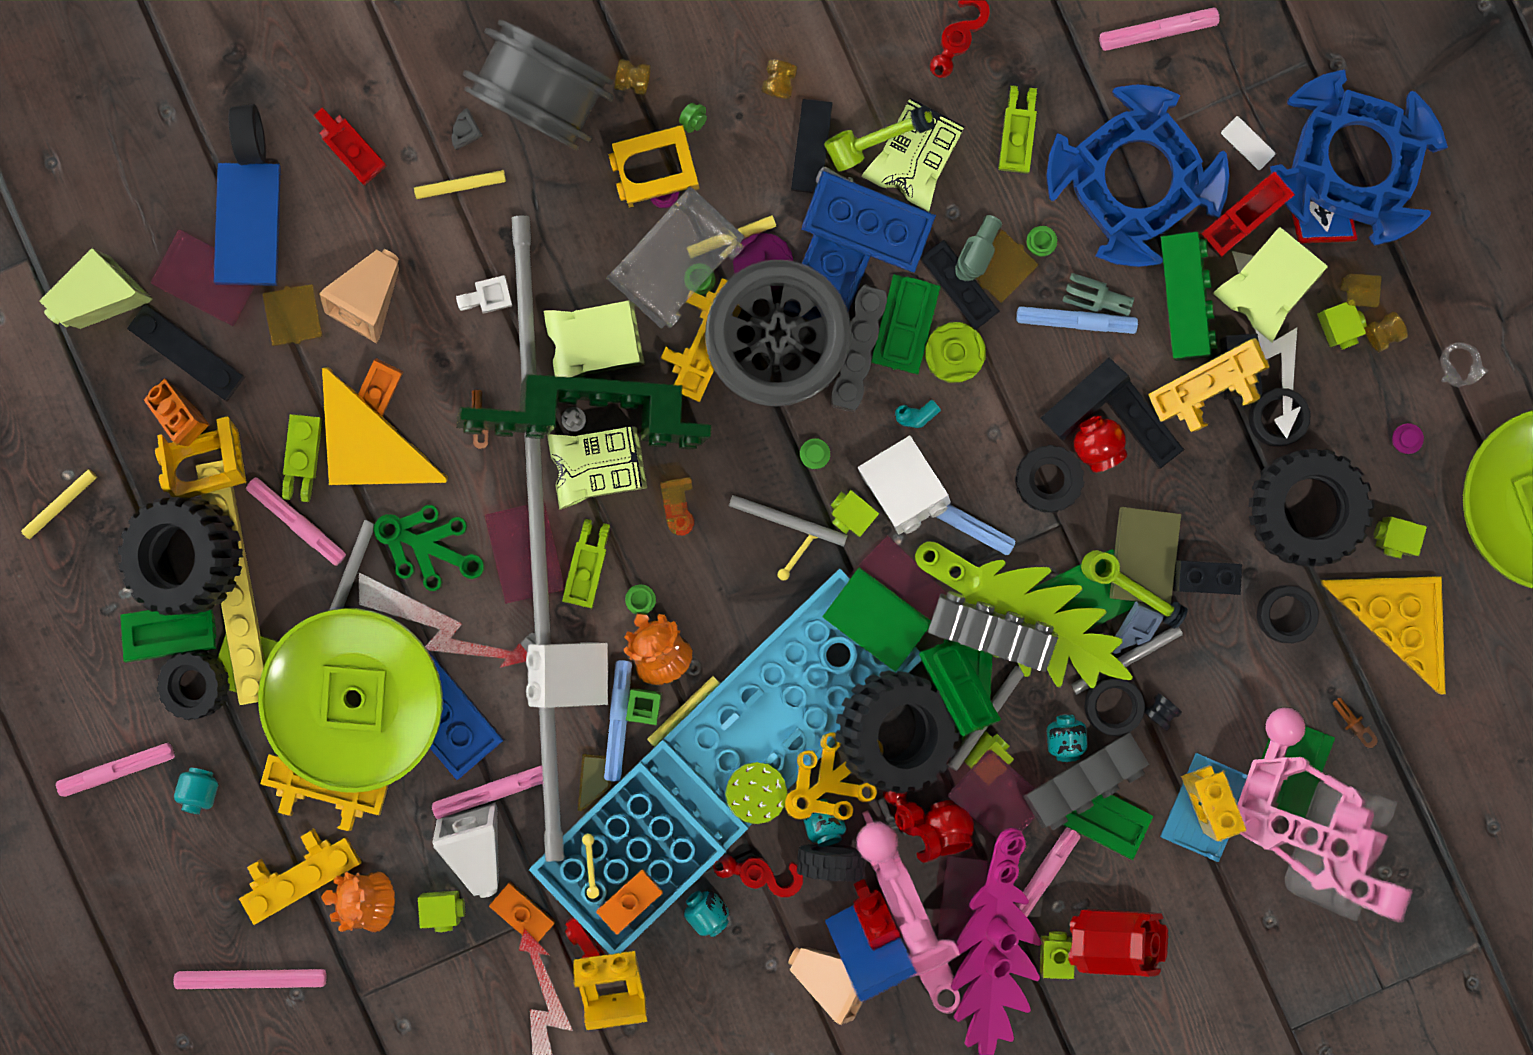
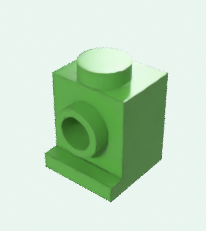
(644, 706)

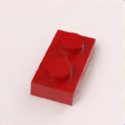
(579, 935)

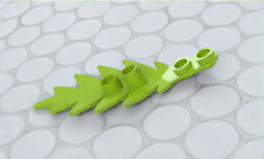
(1008, 592)

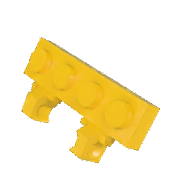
(694, 364)
(1231, 370)
(293, 787)
(277, 891)

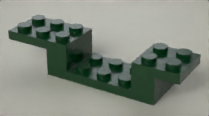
(540, 393)

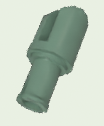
(978, 250)
(1101, 298)

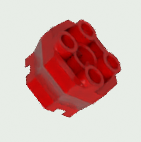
(1118, 942)

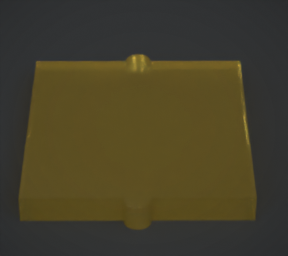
(1007, 267)
(292, 315)

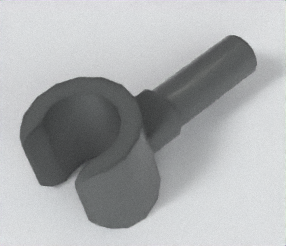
(889, 817)

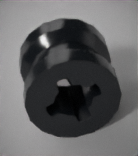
(1162, 712)

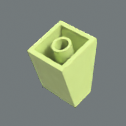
(93, 292)

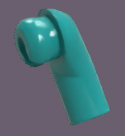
(916, 417)

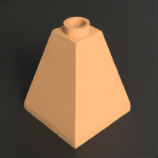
(363, 294)
(826, 981)

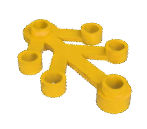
(828, 782)

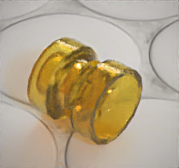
(629, 76)
(779, 82)
(1388, 330)

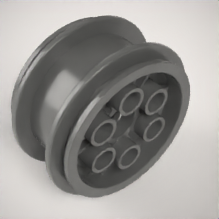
(538, 84)
(801, 286)

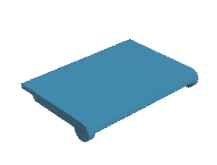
(1183, 825)

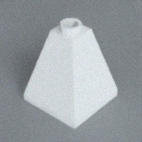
(471, 847)

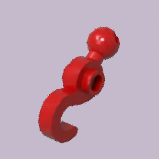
(958, 37)
(910, 820)
(756, 873)

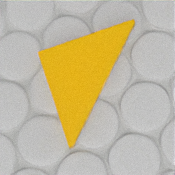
(365, 445)
(1403, 616)

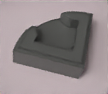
(465, 130)

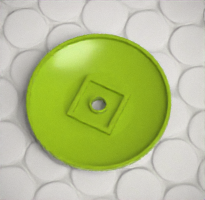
(1501, 499)
(308, 710)

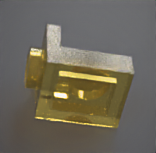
(1362, 289)

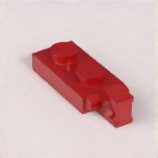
(350, 147)
(874, 916)

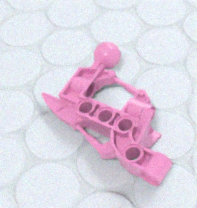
(1349, 822)
(929, 956)

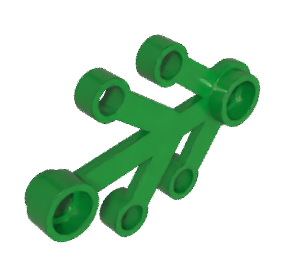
(424, 545)

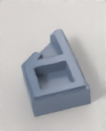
(1138, 626)

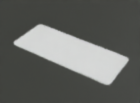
(1248, 143)

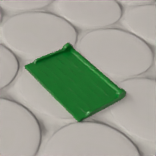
(1093, 593)
(877, 619)
(1299, 788)

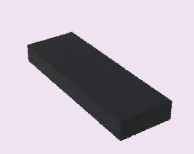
(810, 146)
(965, 295)
(1085, 398)
(1145, 425)

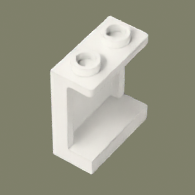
(905, 485)
(567, 675)

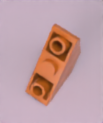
(175, 413)

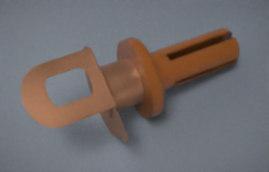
(477, 402)
(1354, 723)

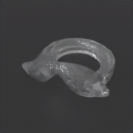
(1451, 375)

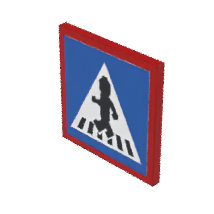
(1324, 227)

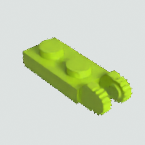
(1018, 133)
(301, 454)
(586, 567)

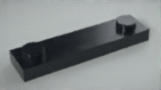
(186, 352)

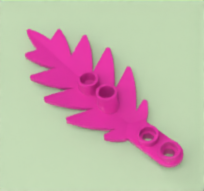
(995, 950)

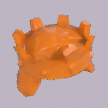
(658, 650)
(361, 901)

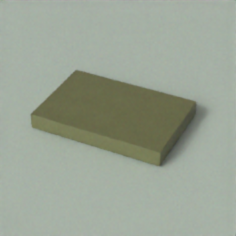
(1146, 551)

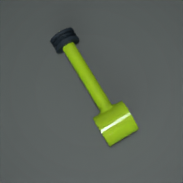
(847, 149)
(1173, 613)

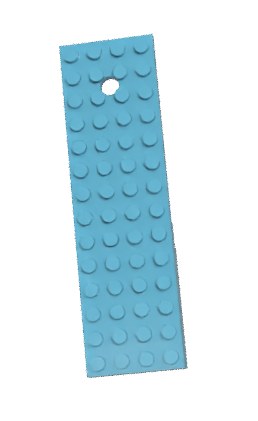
(673, 803)

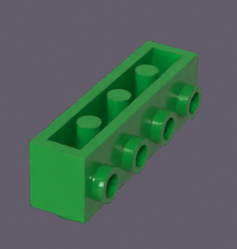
(1187, 296)

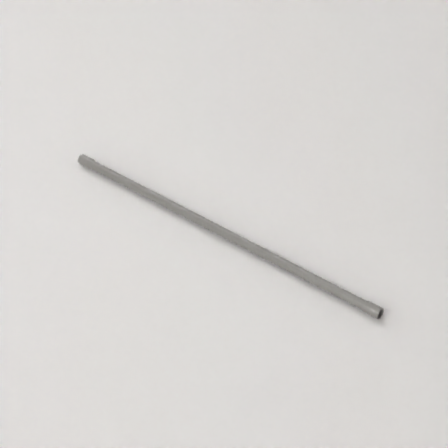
(553, 834)

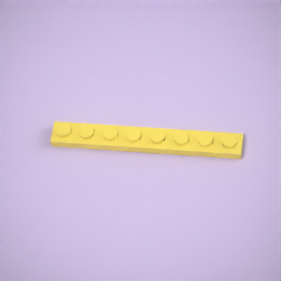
(239, 607)

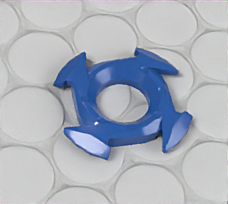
(1315, 178)
(1126, 225)

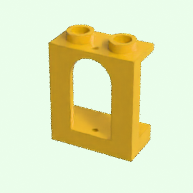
(639, 192)
(171, 454)
(1214, 793)
(613, 1008)

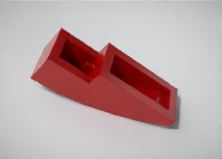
(1247, 214)

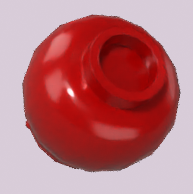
(1100, 443)
(952, 826)

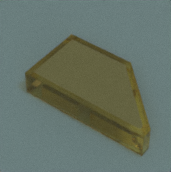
(592, 779)

